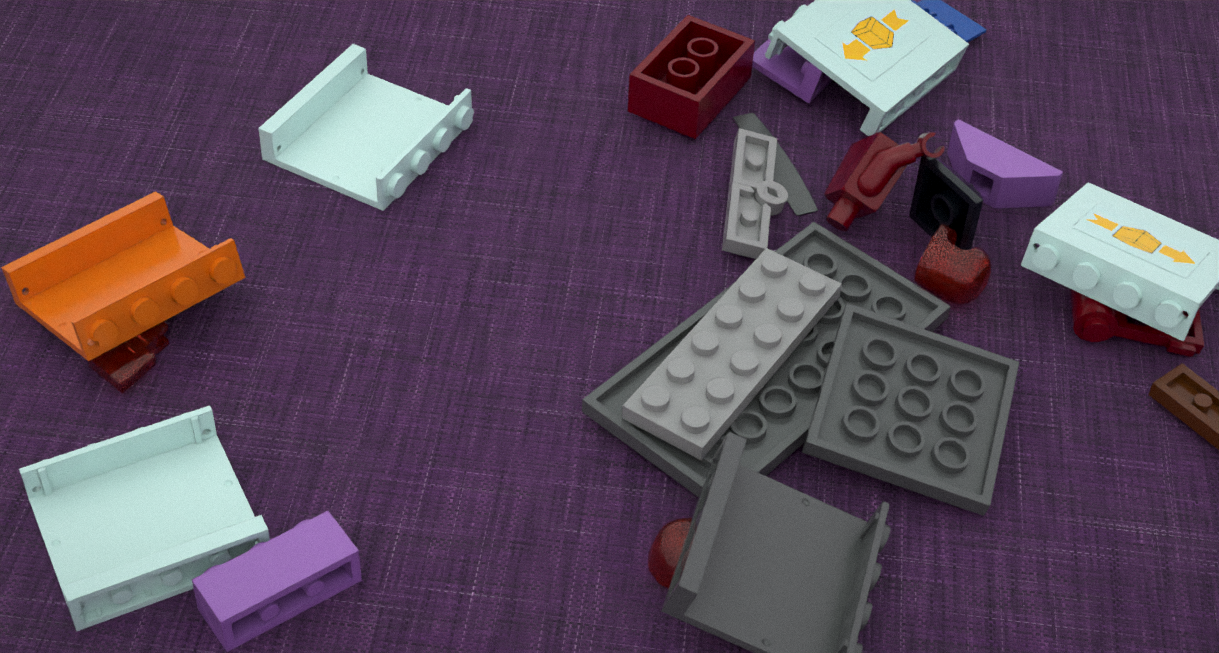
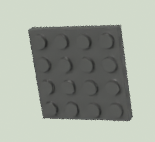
(913, 409)

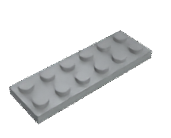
(731, 353)

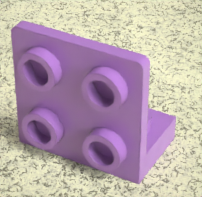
(791, 72)

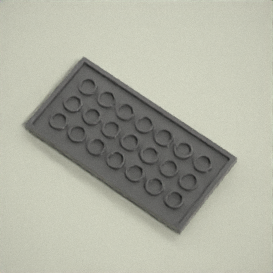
(783, 409)

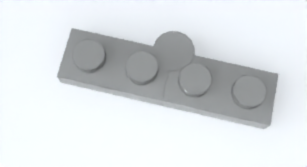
(752, 194)

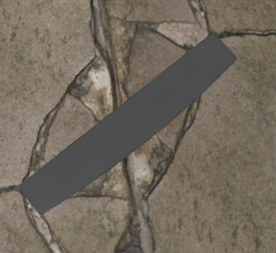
(784, 171)

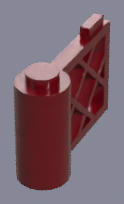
(1100, 322)

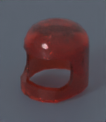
(950, 271)

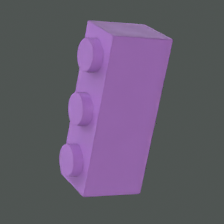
(277, 580)

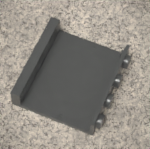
(774, 564)

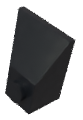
(946, 199)

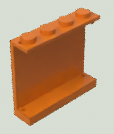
(119, 277)

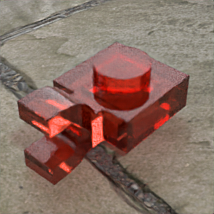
(131, 359)

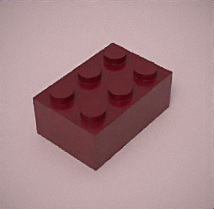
(690, 76)

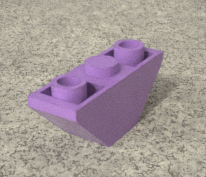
(1001, 171)

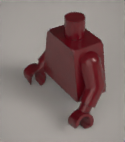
(869, 175)

